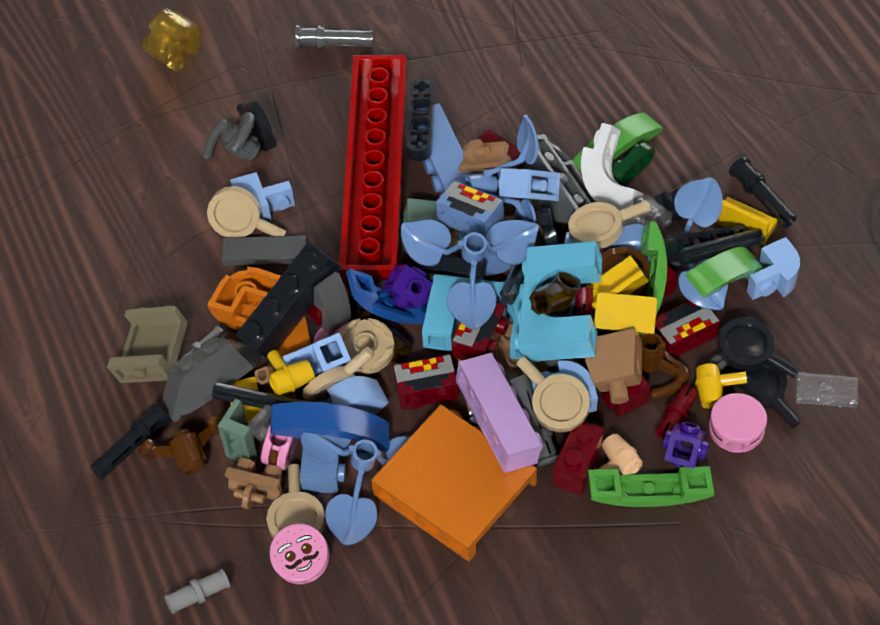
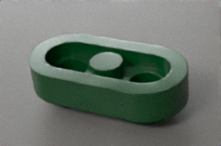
(633, 164)

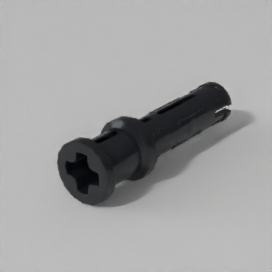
(754, 183)
(140, 431)

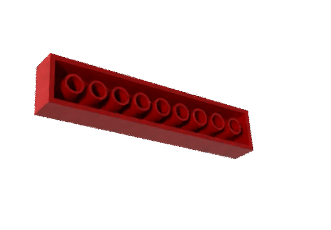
(374, 166)

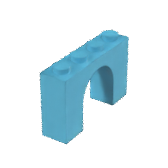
(441, 326)
(557, 337)

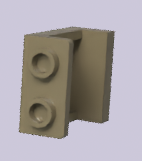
(150, 345)

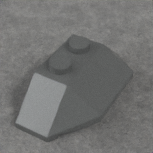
(572, 188)
(193, 377)

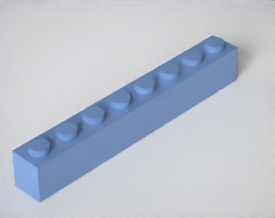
(444, 166)

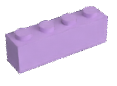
(499, 412)

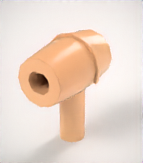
(621, 455)

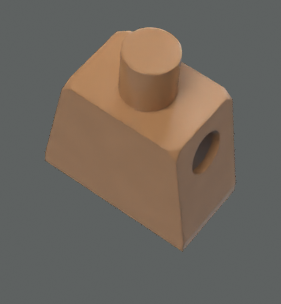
(617, 364)

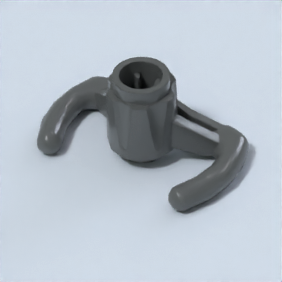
(234, 138)

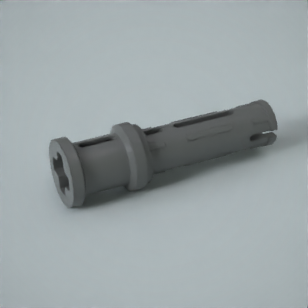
(321, 36)
(524, 395)

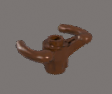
(657, 358)
(185, 447)

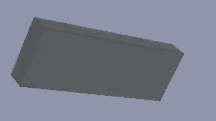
(261, 250)

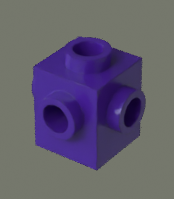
(407, 286)
(678, 452)

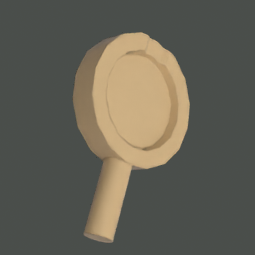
(237, 213)
(602, 222)
(317, 388)
(558, 400)
(295, 507)

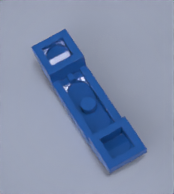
(379, 302)
(328, 420)

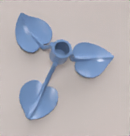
(488, 181)
(697, 202)
(472, 302)
(345, 515)

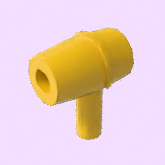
(288, 377)
(710, 383)

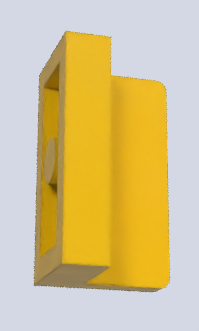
(737, 213)
(621, 279)
(625, 312)

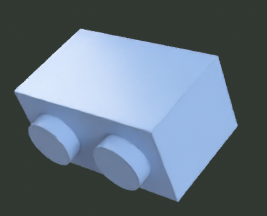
(529, 184)

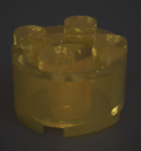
(172, 39)

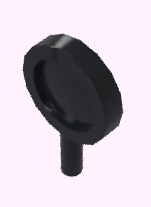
(261, 127)
(548, 226)
(749, 346)
(768, 387)

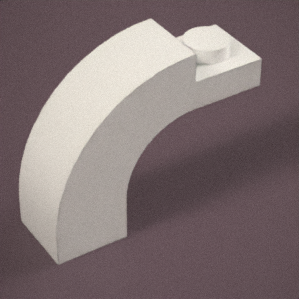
(597, 170)

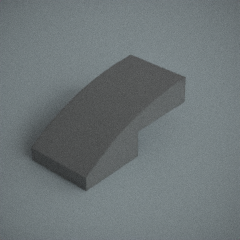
(333, 301)

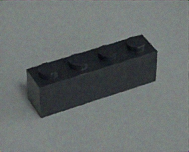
(287, 301)

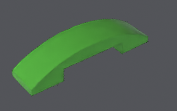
(633, 130)
(653, 247)
(722, 270)
(650, 489)

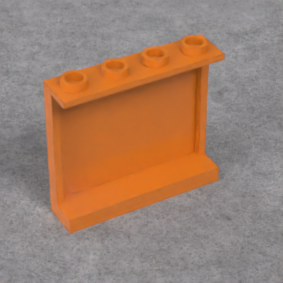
(450, 482)

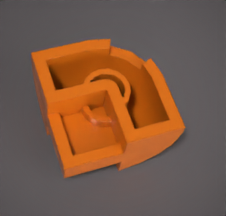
(240, 295)

